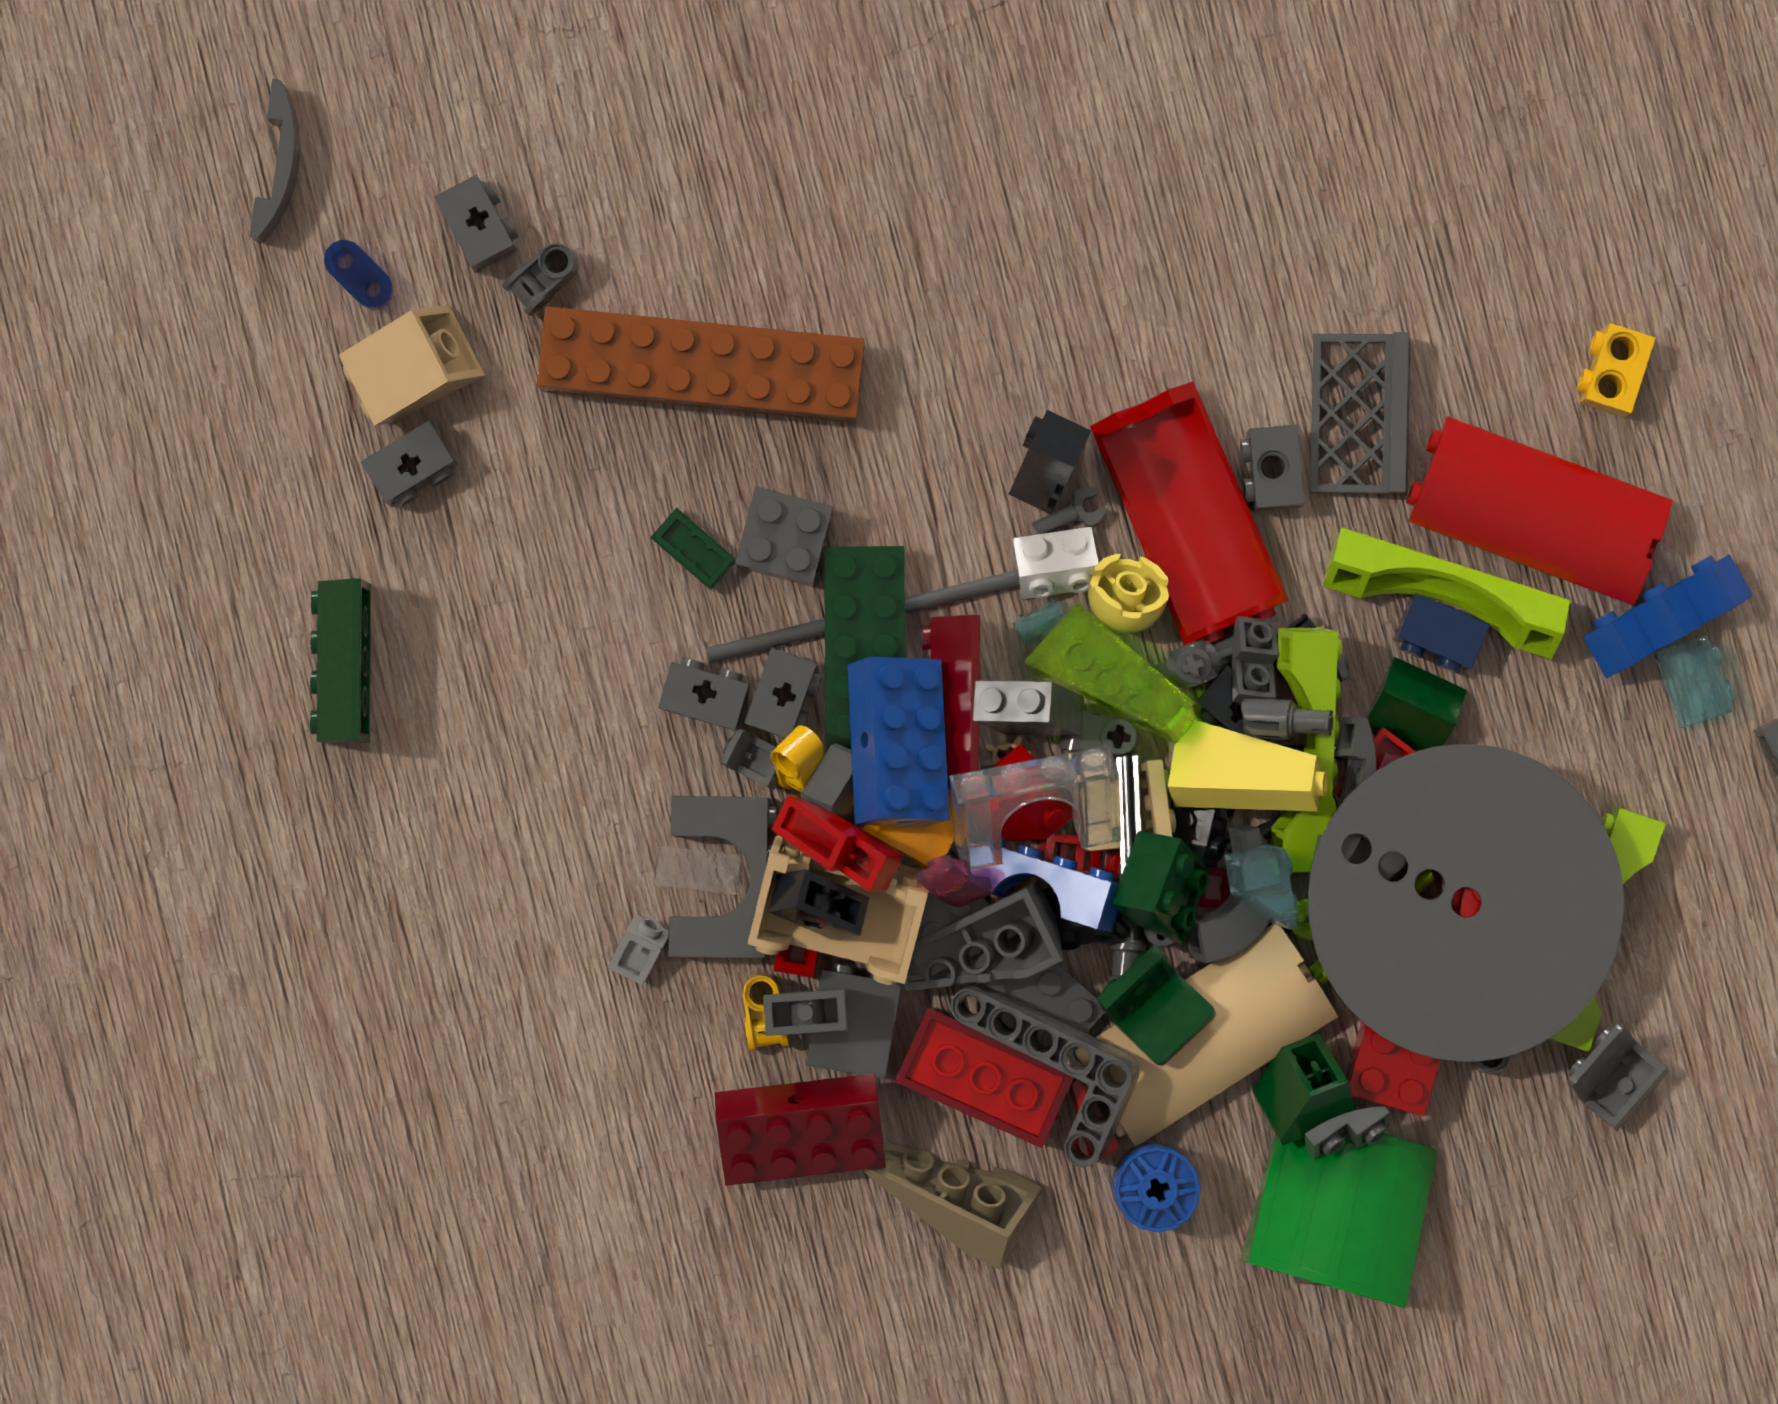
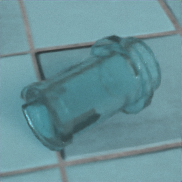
(1038, 621)

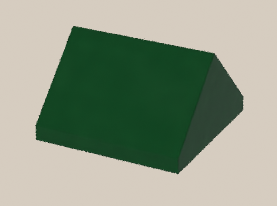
(1415, 706)

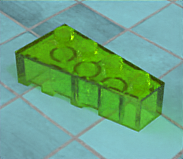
(1112, 675)

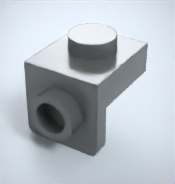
(750, 758)

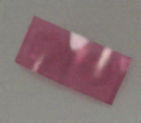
(953, 881)

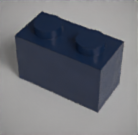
(1440, 633)

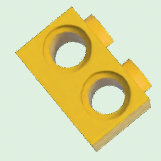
(1624, 373)

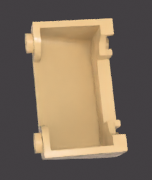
(888, 926)

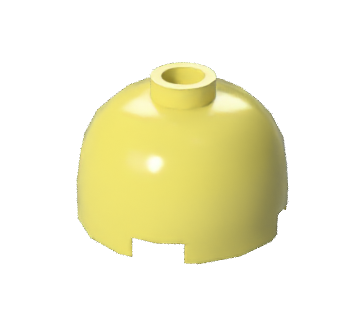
(1127, 593)

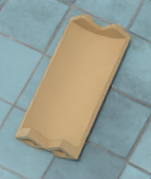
(1260, 1004)

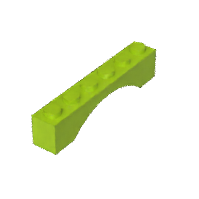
(1521, 614)
(1310, 667)
(1635, 845)

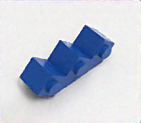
(1666, 614)

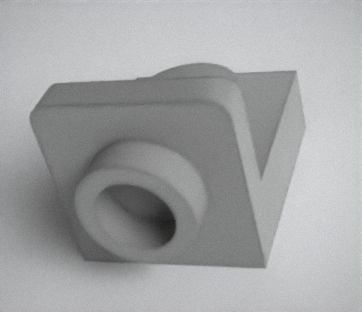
(639, 949)

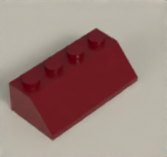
(957, 645)

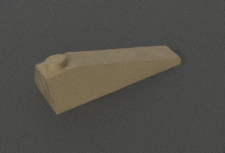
(967, 1205)

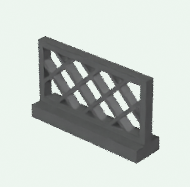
(1396, 413)

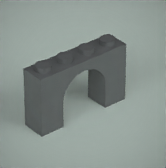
(746, 825)

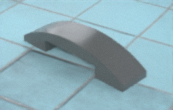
(266, 211)
(1358, 747)

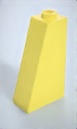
(1242, 772)

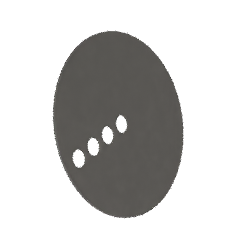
(1543, 920)

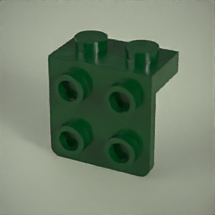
(1155, 1006)

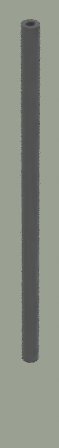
(817, 627)

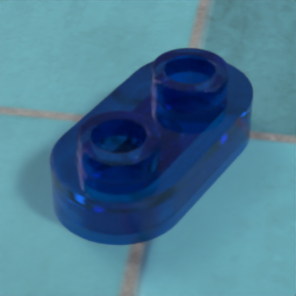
(359, 275)

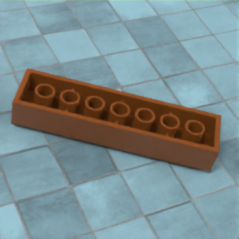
(700, 364)

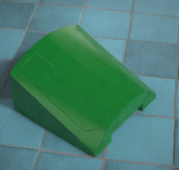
(1344, 1216)

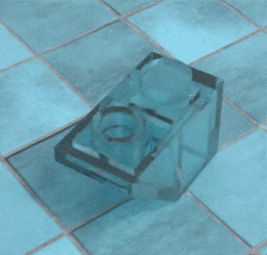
(1263, 883)

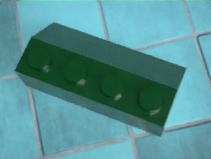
(342, 661)

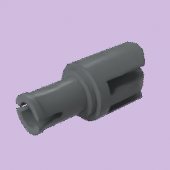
(1282, 719)

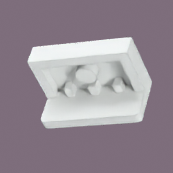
(1055, 562)

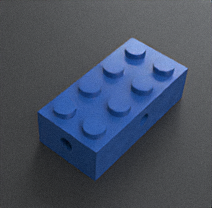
(898, 742)

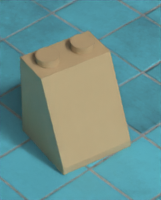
(410, 364)

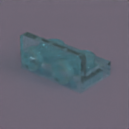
(1695, 681)

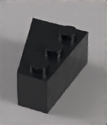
(1050, 459)

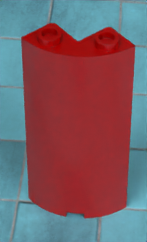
(1539, 510)
(1189, 513)

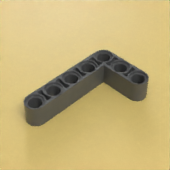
(1060, 1057)

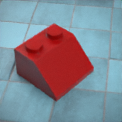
(1035, 819)

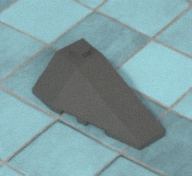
(994, 943)

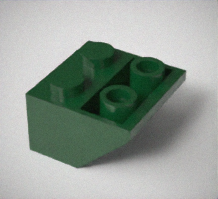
(1161, 885)
(1302, 1089)

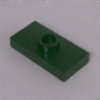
(693, 549)

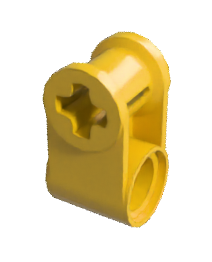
(797, 758)
(755, 1015)

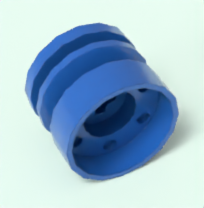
(1133, 1178)

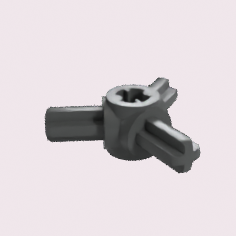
(1196, 662)

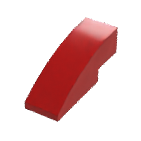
(837, 843)

